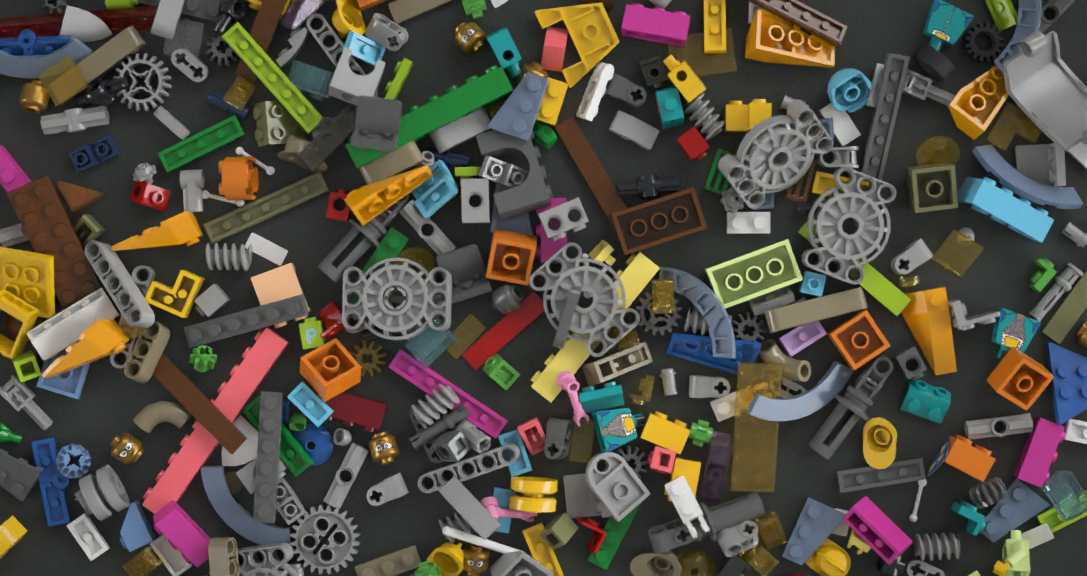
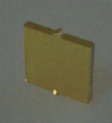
(63, 80)
(957, 252)

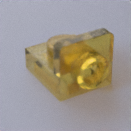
(240, 92)
(663, 296)
(646, 387)
(760, 559)

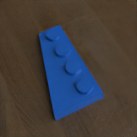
(700, 350)

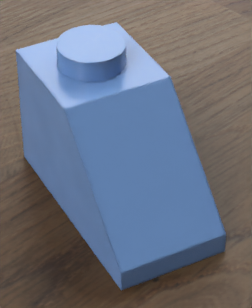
(136, 528)

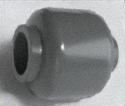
(507, 298)

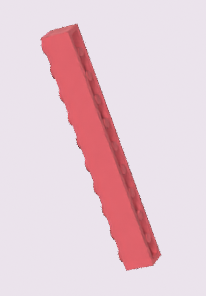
(231, 401)

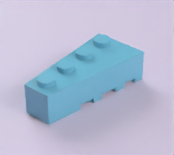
(1005, 208)

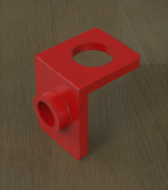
(150, 195)
(332, 319)
(599, 532)

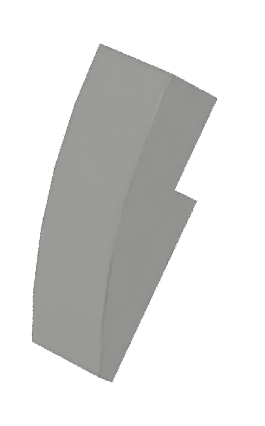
(469, 508)

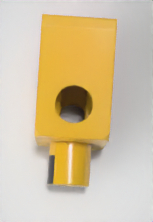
(689, 86)

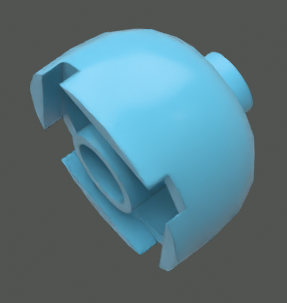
(849, 89)

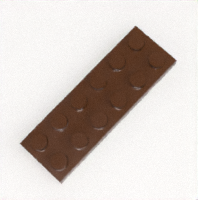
(54, 235)

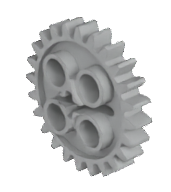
(340, 550)

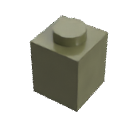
(559, 531)

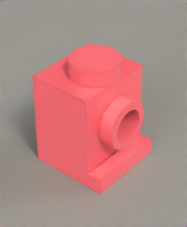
(661, 460)

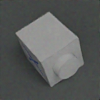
(211, 301)

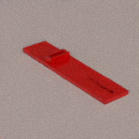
(504, 331)

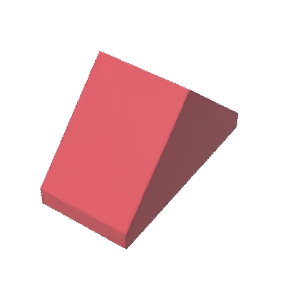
(554, 49)
(533, 435)

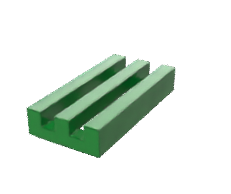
(719, 177)

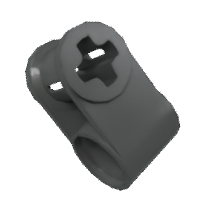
(622, 89)
(558, 436)

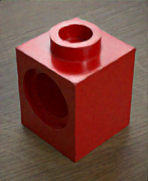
(693, 144)
(332, 213)

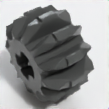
(221, 56)
(755, 333)
(629, 455)
(988, 492)

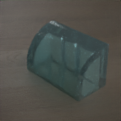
(1066, 495)

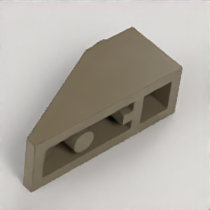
(617, 364)

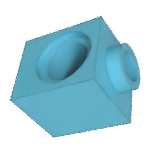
(812, 283)

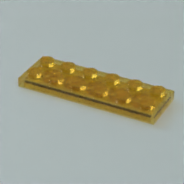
(753, 437)

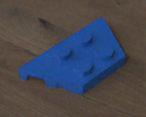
(1069, 382)

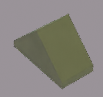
(88, 229)

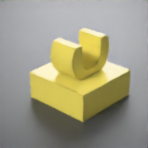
(602, 253)
(856, 540)

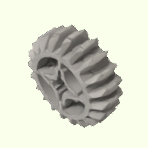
(134, 89)

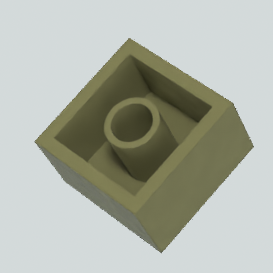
(932, 187)

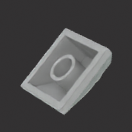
(518, 564)

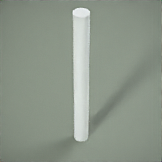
(477, 540)

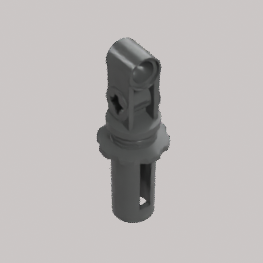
(370, 232)
(857, 400)
(718, 517)

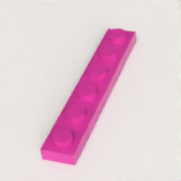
(428, 379)

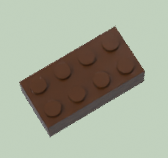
(658, 221)

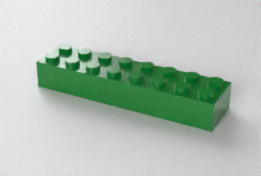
(443, 110)

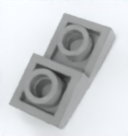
(297, 40)
(634, 130)
(502, 172)
(288, 503)

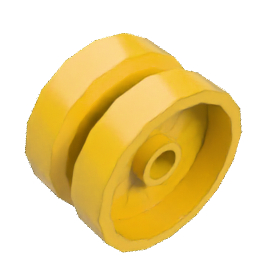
(532, 498)

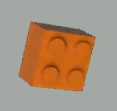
(511, 257)
(858, 339)
(330, 369)
(1019, 378)
(969, 459)

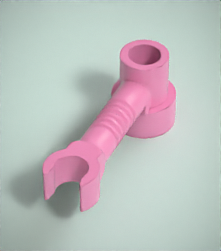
(569, 383)
(491, 506)

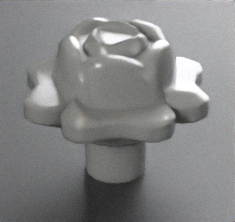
(144, 172)
(731, 200)

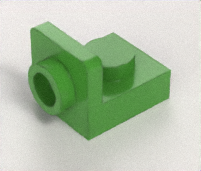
(1042, 277)
(501, 371)

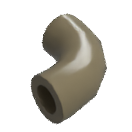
(791, 368)
(162, 412)

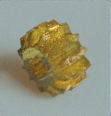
(367, 350)

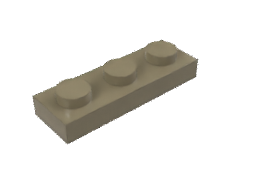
(391, 563)

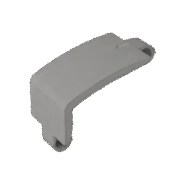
(1048, 89)

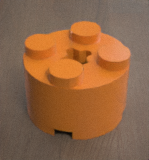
(238, 178)

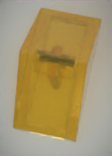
(771, 530)
(143, 563)

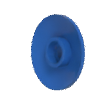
(322, 440)

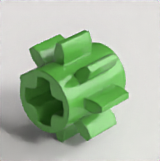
(474, 7)
(203, 358)
(700, 433)
(428, 569)

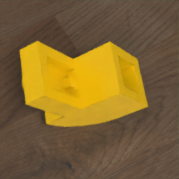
(10, 533)

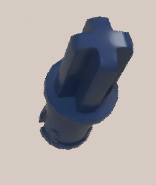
(217, 99)
(451, 158)

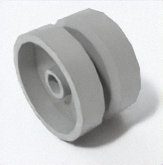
(104, 492)

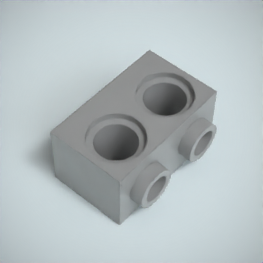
(561, 213)

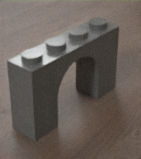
(532, 192)

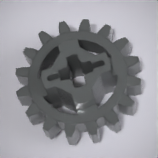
(652, 320)

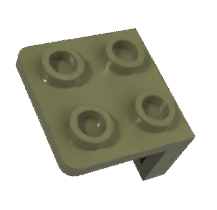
(275, 124)

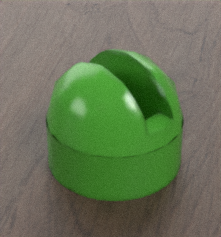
(297, 422)

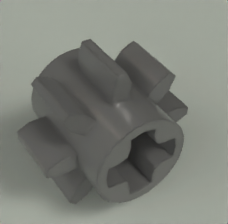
(61, 5)

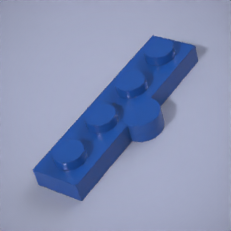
(30, 45)
(52, 482)

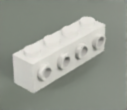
(70, 323)

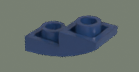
(94, 153)

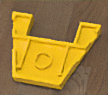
(590, 32)

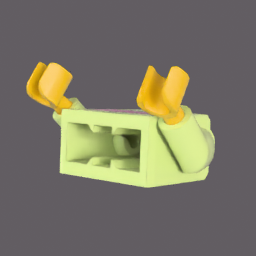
(1015, 556)

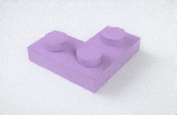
(801, 336)

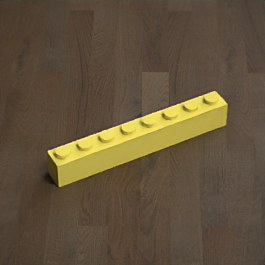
(575, 352)

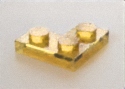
(1012, 122)

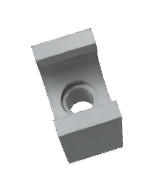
(348, 85)
(478, 214)

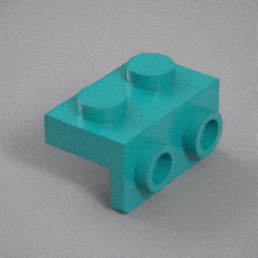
(601, 398)
(926, 401)
(976, 520)

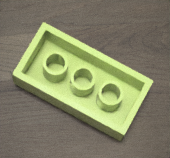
(754, 274)

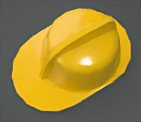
(348, 18)
(879, 443)
(448, 558)
(829, 560)

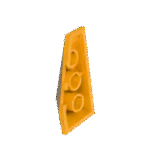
(778, 41)
(979, 102)
(377, 197)
(174, 231)
(931, 326)
(95, 342)

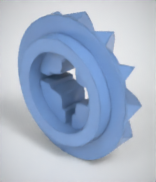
(73, 471)

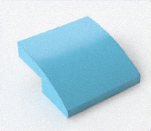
(436, 190)

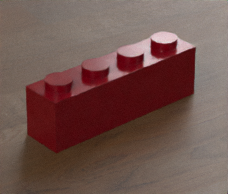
(357, 410)

